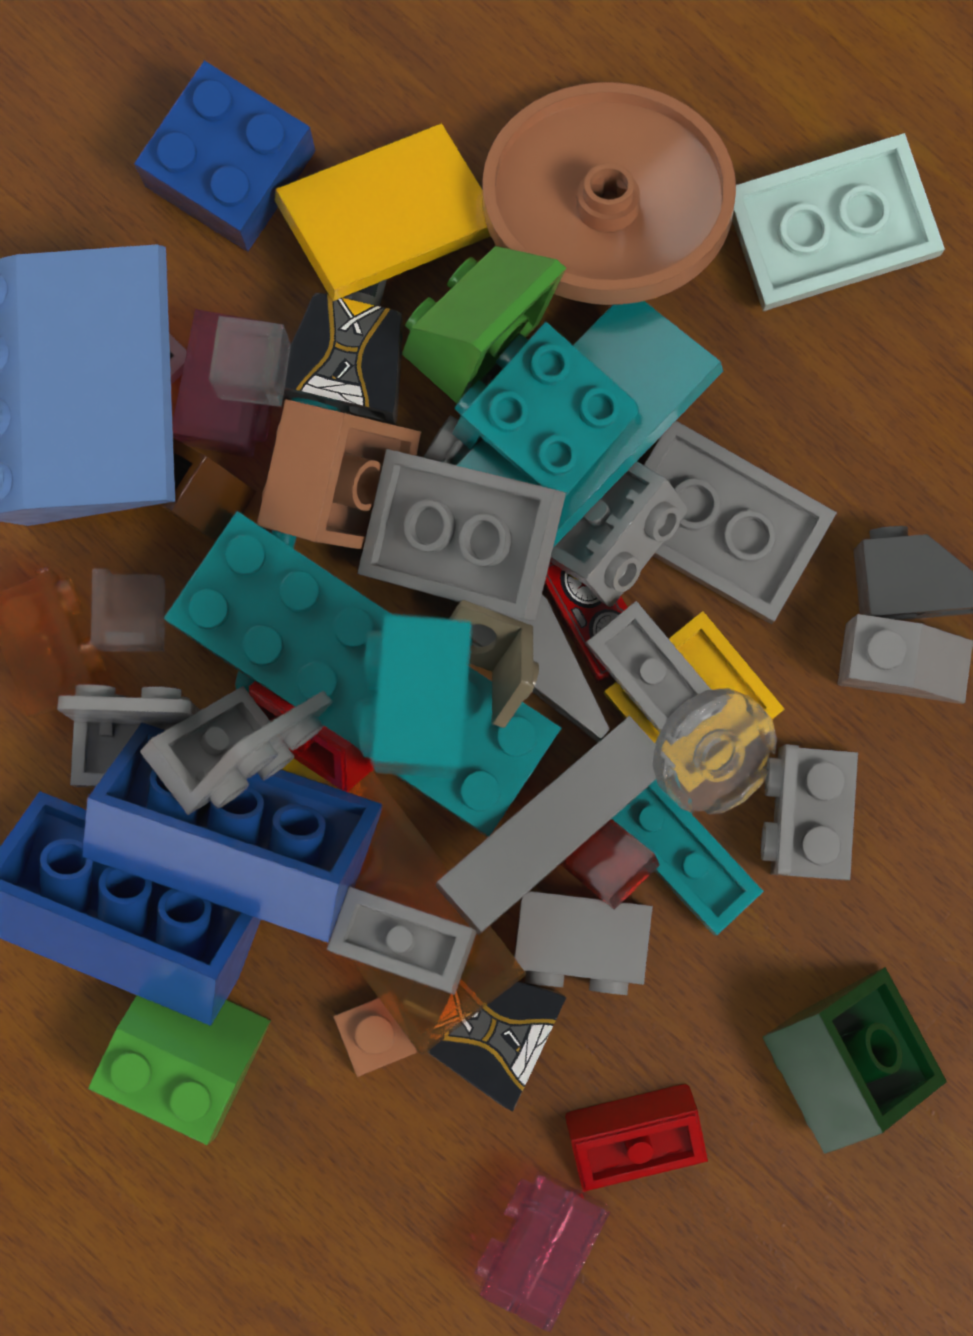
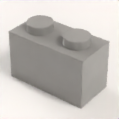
(582, 940)

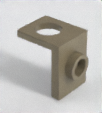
(506, 657)

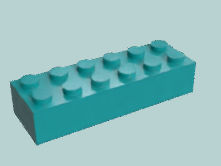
(308, 634)

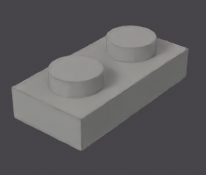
(646, 664)
(401, 940)

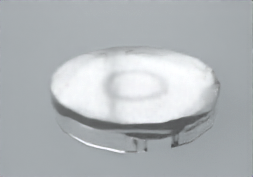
(714, 751)

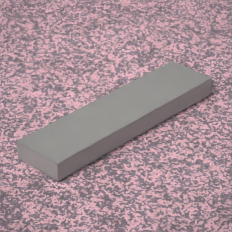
(550, 826)

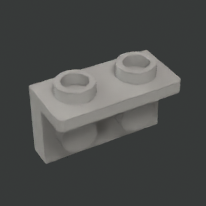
(621, 533)
(811, 813)

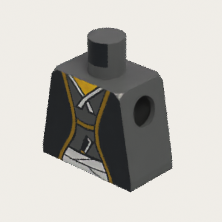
(349, 355)
(502, 1041)

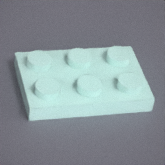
(835, 222)

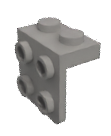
(109, 720)
(226, 744)

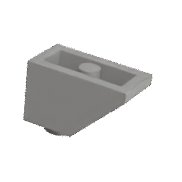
(905, 659)

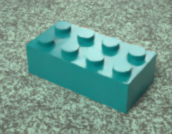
(421, 696)

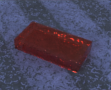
(611, 863)

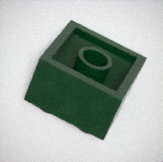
(855, 1061)

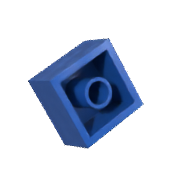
(225, 155)

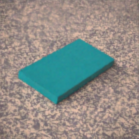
(655, 367)

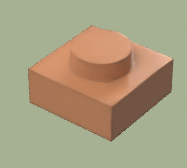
(372, 1037)

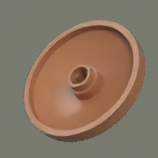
(612, 188)

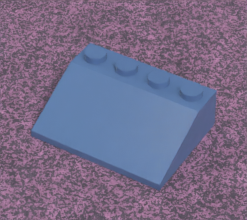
(84, 383)

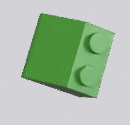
(480, 317)
(179, 1066)

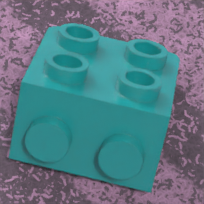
(546, 410)

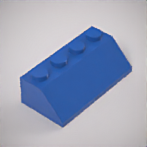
(270, 853)
(113, 922)

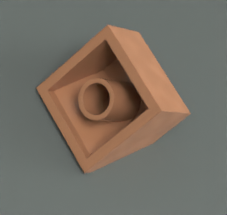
(327, 473)

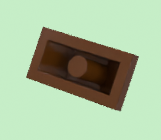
(205, 492)

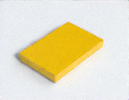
(385, 211)

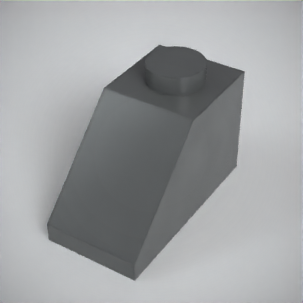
(910, 577)

